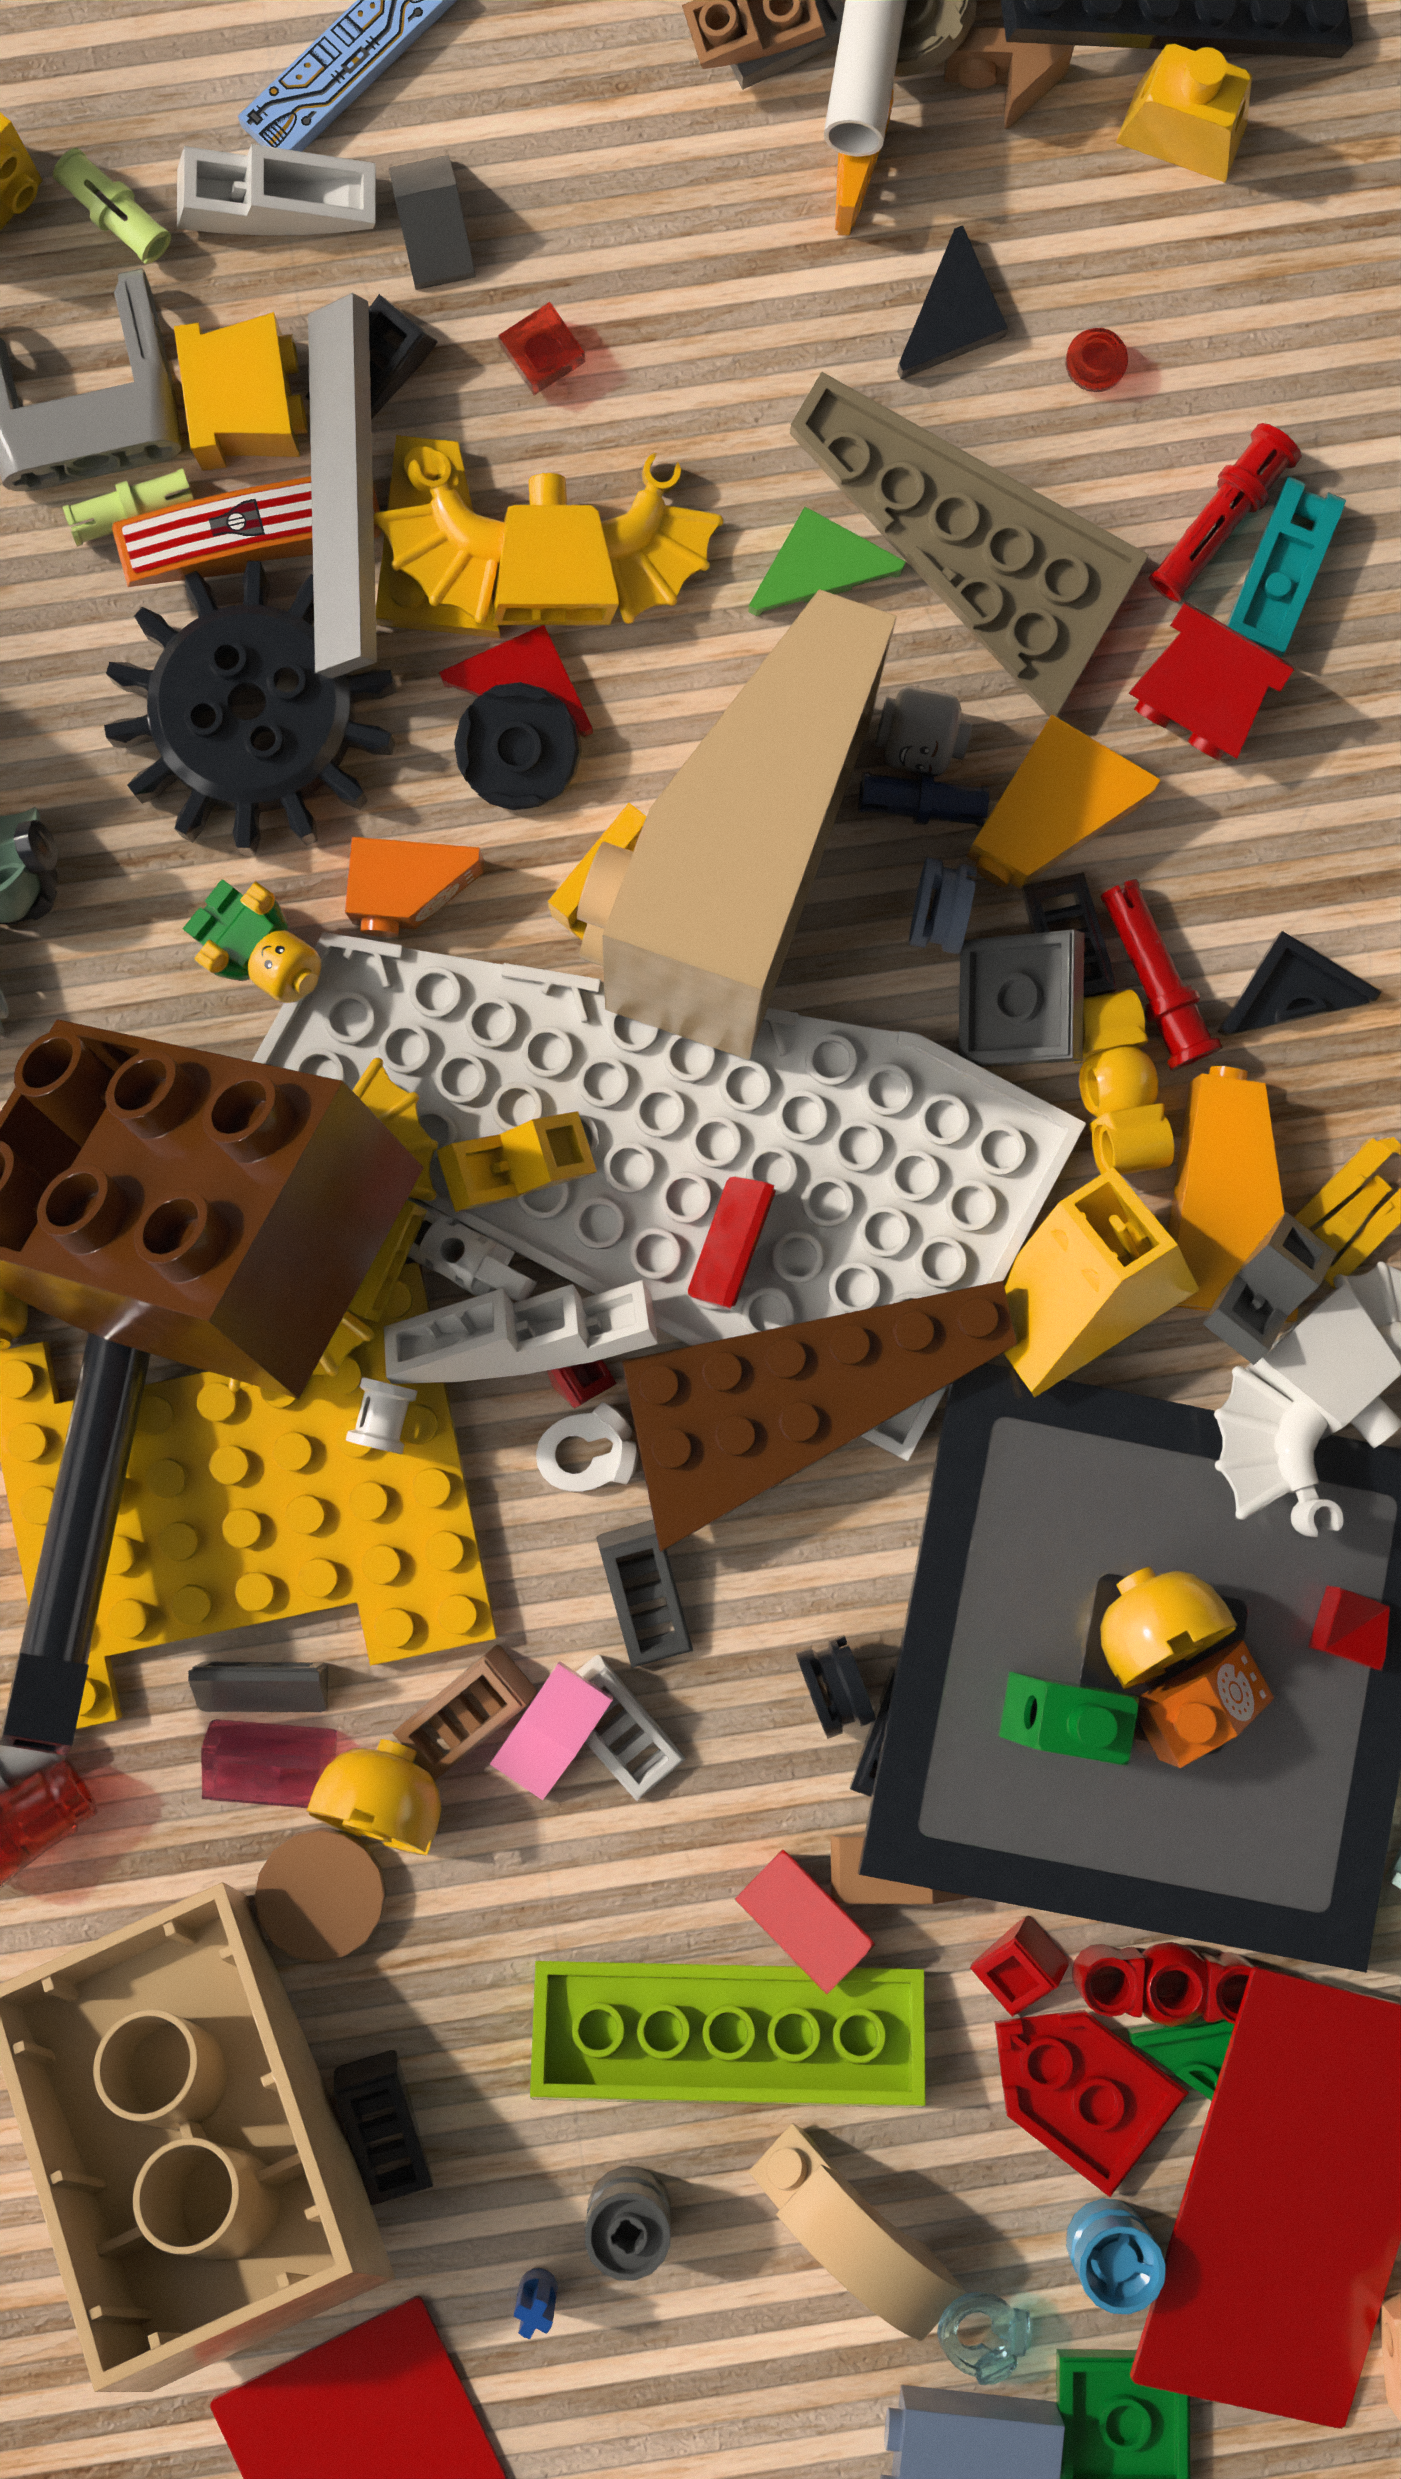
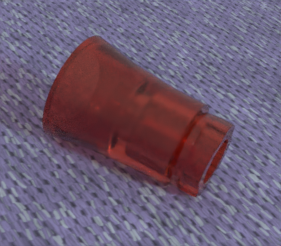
(41, 1815)

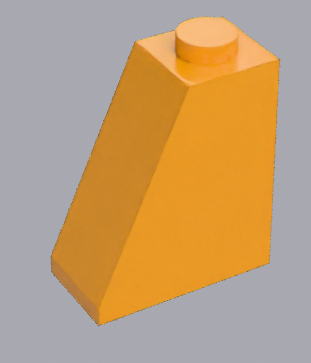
(1056, 804)

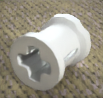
(381, 1416)

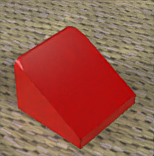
(1021, 1966)

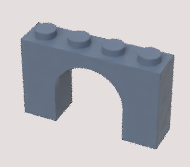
(972, 2436)

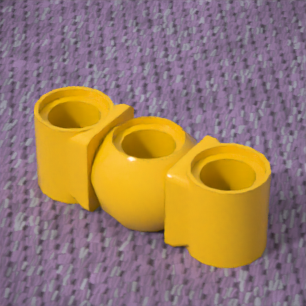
(1121, 1087)

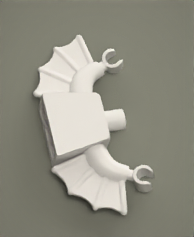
(1309, 1387)

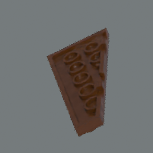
(766, 1404)

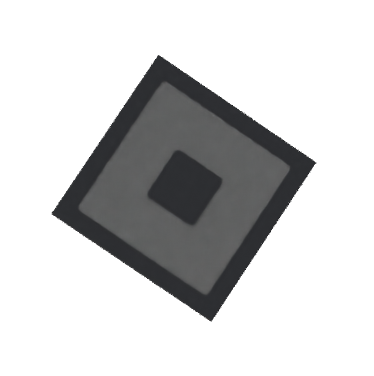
(1016, 1562)

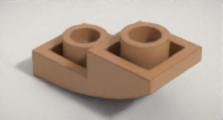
(749, 29)

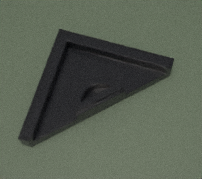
(957, 311)
(1294, 986)

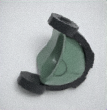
(26, 868)

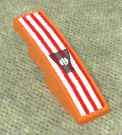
(219, 533)

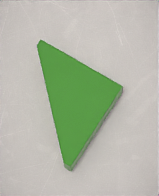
(823, 558)

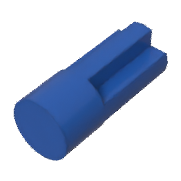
(536, 2301)

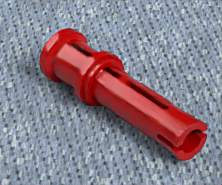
(1247, 489)
(1170, 1002)

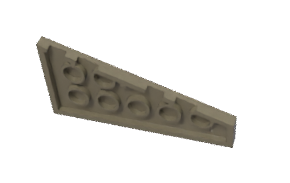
(997, 553)

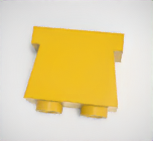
(240, 391)

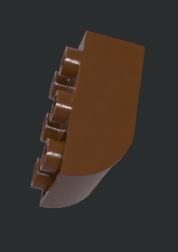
(192, 1200)

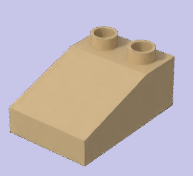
(734, 841)
(182, 2144)

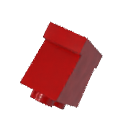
(1209, 682)

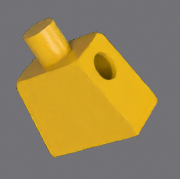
(1190, 111)

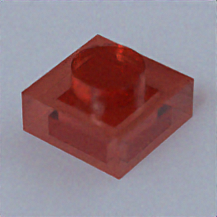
(541, 348)

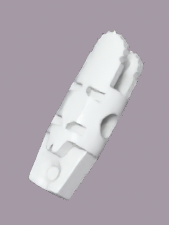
(481, 1266)

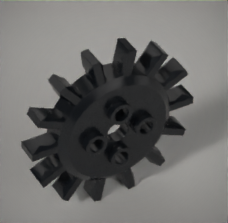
(220, 761)

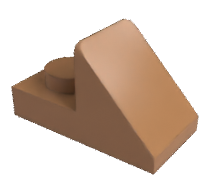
(1024, 68)

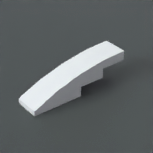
(504, 1338)

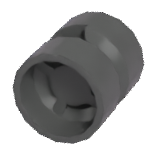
(628, 2223)

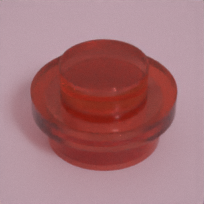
(1096, 360)

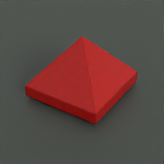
(581, 1381)

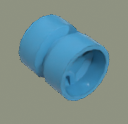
(1115, 2256)

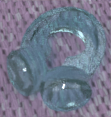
(980, 2361)

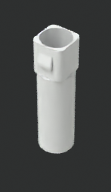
(864, 76)

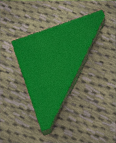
(1189, 2050)

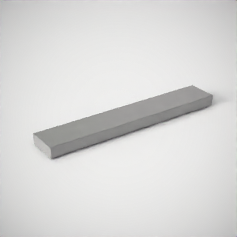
(342, 487)

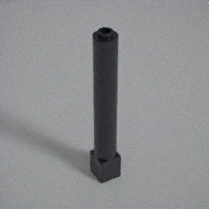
(76, 1550)

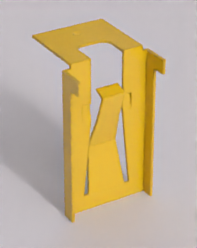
(1346, 1222)

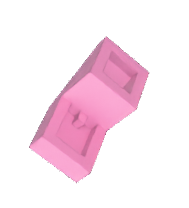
(551, 1730)

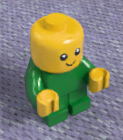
(250, 939)

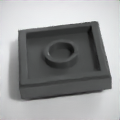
(1022, 999)

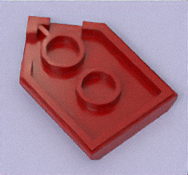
(1083, 2092)

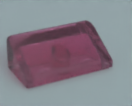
(264, 1762)

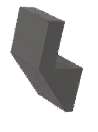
(1269, 1288)

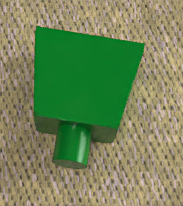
(1069, 1718)

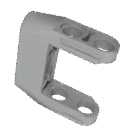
(99, 428)

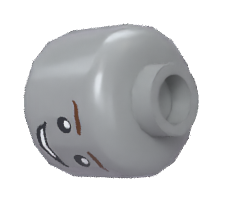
(922, 731)

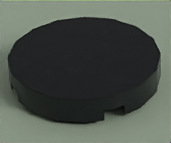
(518, 746)

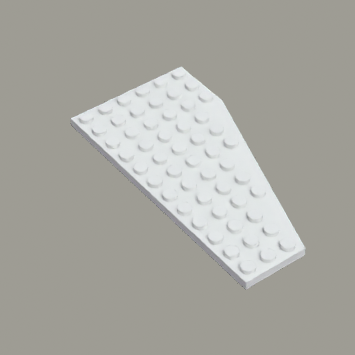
(883, 1148)

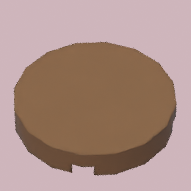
(320, 1894)

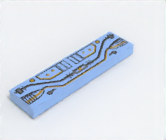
(337, 70)

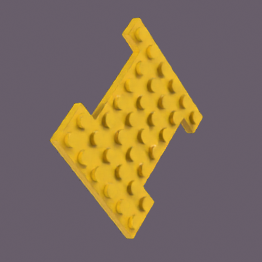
(262, 1509)

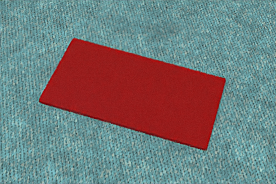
(1286, 2208)
(361, 2408)

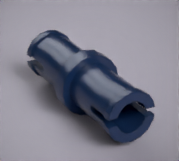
(923, 799)

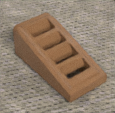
(507, 1681)

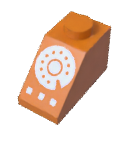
(405, 882)
(1203, 1705)

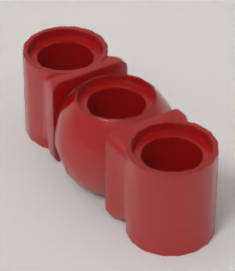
(1139, 1976)

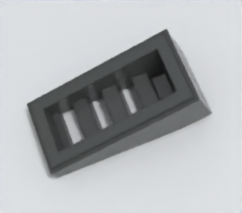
(626, 1542)

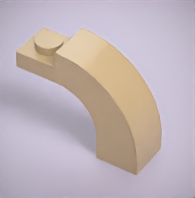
(851, 2239)

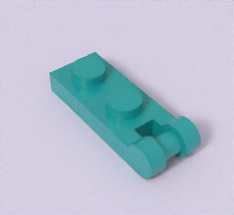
(1285, 566)

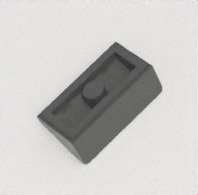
(260, 1686)

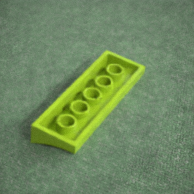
(727, 2035)

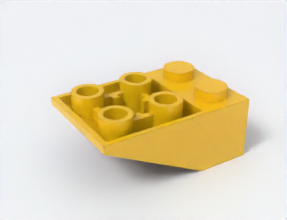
(1090, 1281)

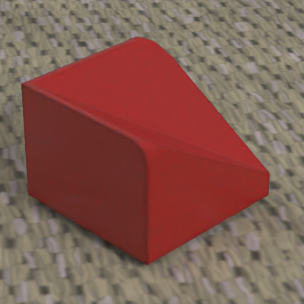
(1351, 1628)

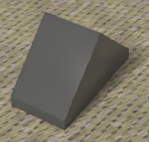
(432, 222)

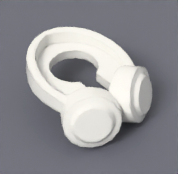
(613, 1466)

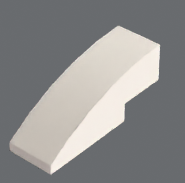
(273, 192)

